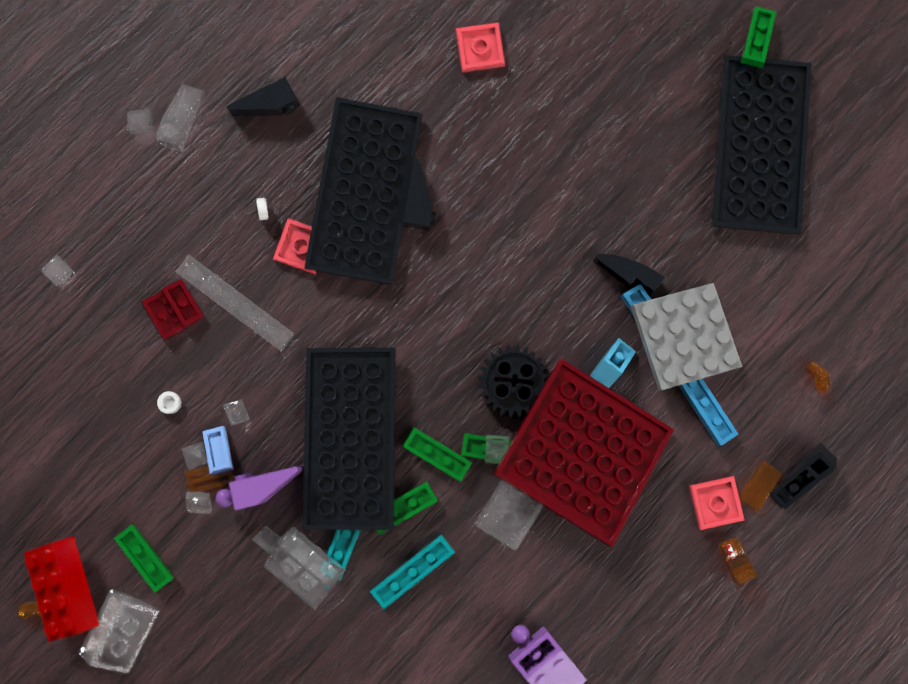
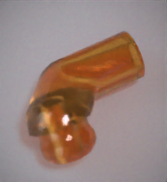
(822, 376)
(28, 609)

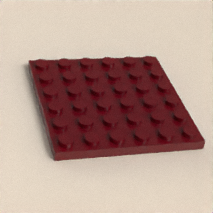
(584, 452)

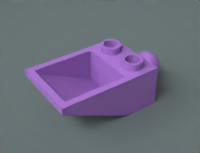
(255, 490)
(544, 663)

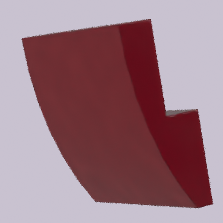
(172, 309)

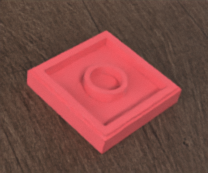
(480, 47)
(294, 245)
(716, 503)

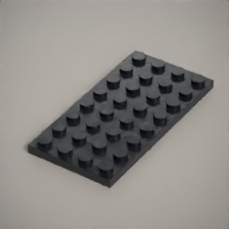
(761, 146)
(363, 191)
(349, 439)

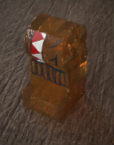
(737, 561)

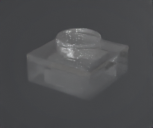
(57, 270)
(198, 502)

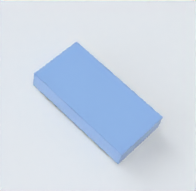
(218, 450)

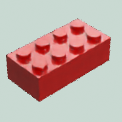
(61, 589)

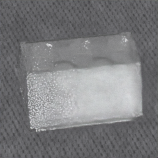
(508, 515)
(303, 567)
(121, 632)

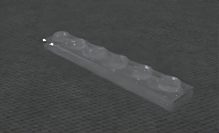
(235, 303)

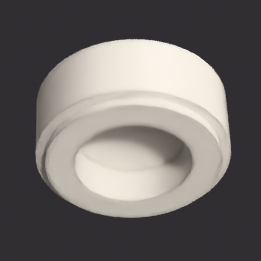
(262, 209)
(169, 402)

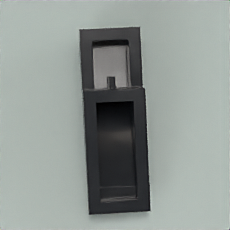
(629, 271)

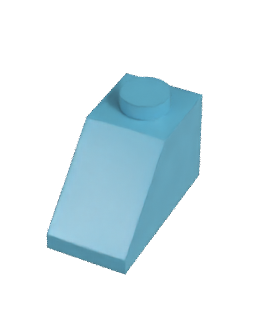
(613, 363)

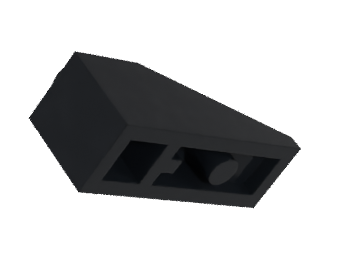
(268, 101)
(419, 205)
(804, 475)

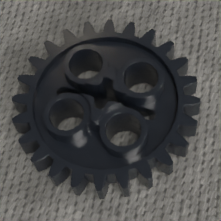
(515, 360)

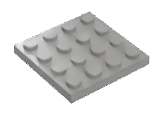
(686, 336)

